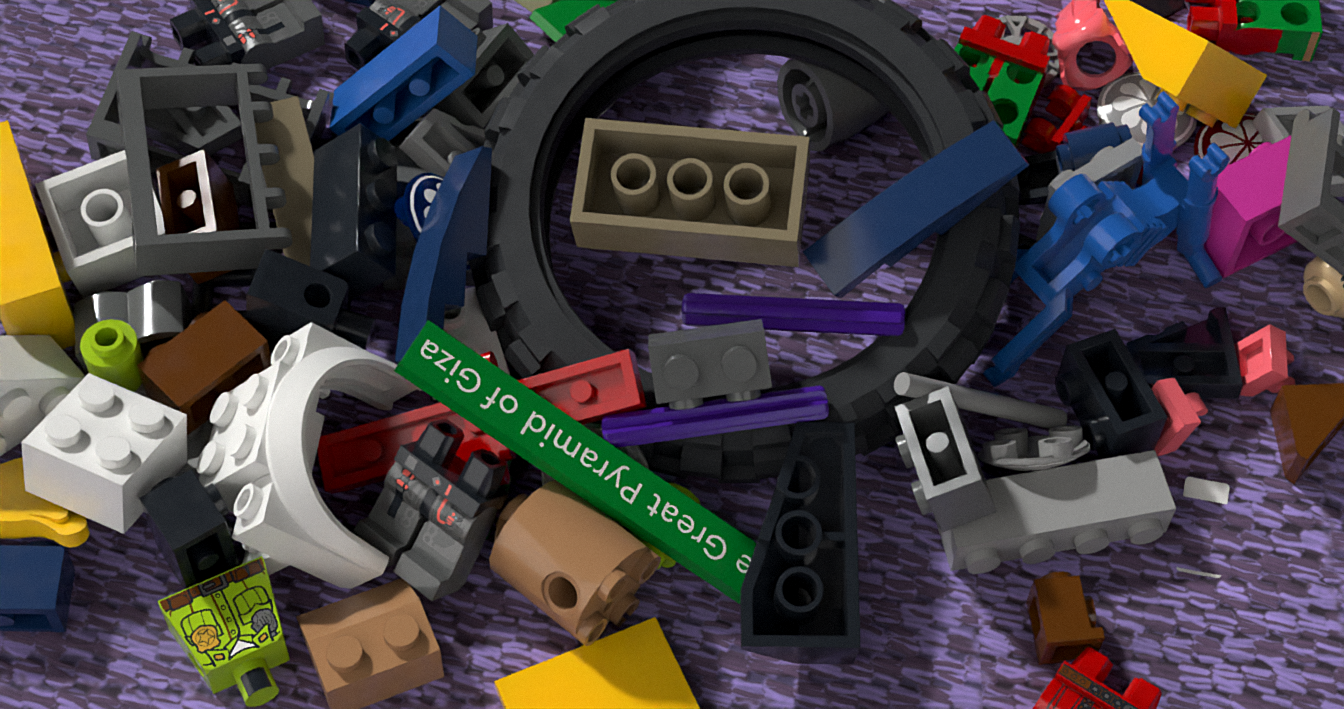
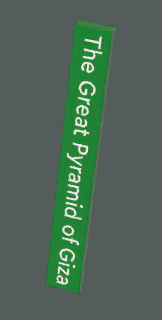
(578, 458)

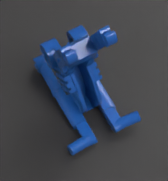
(1115, 228)

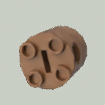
(570, 560)

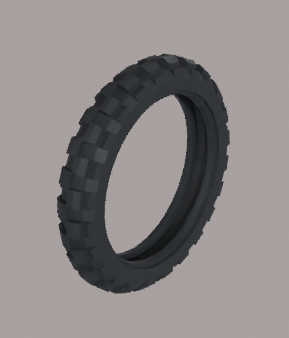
(633, 40)

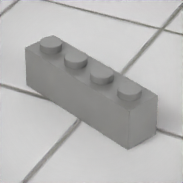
(1065, 510)

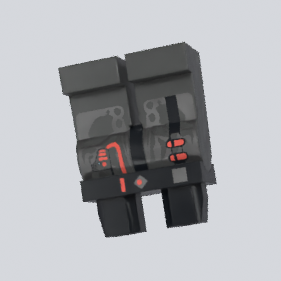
(391, 19)
(249, 31)
(435, 510)

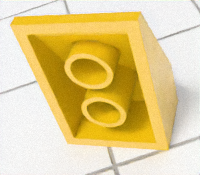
(1187, 65)

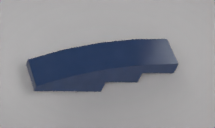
(915, 208)
(449, 238)

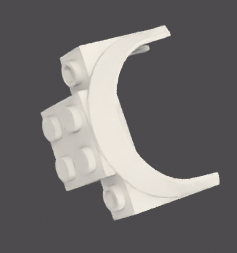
(267, 449)

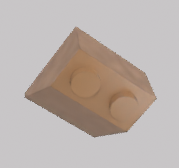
(371, 646)

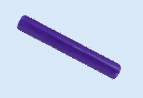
(795, 314)
(715, 417)

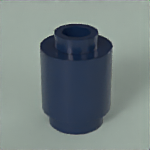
(1084, 144)

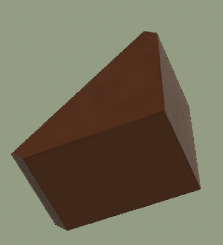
(1305, 423)

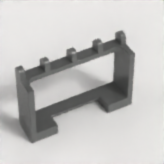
(197, 88)
(105, 132)
(1307, 207)

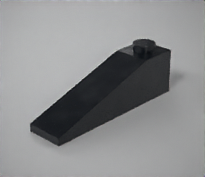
(804, 570)

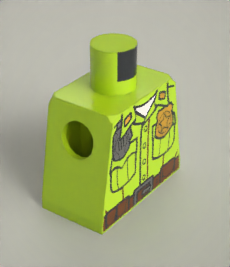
(231, 630)

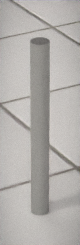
(983, 402)

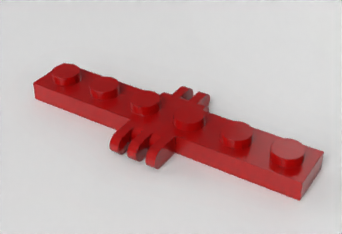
(580, 390)

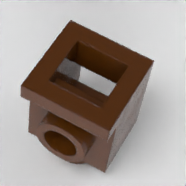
(1062, 618)

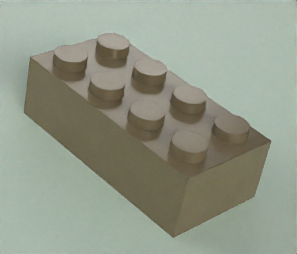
(691, 192)

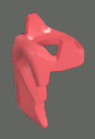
(1080, 24)

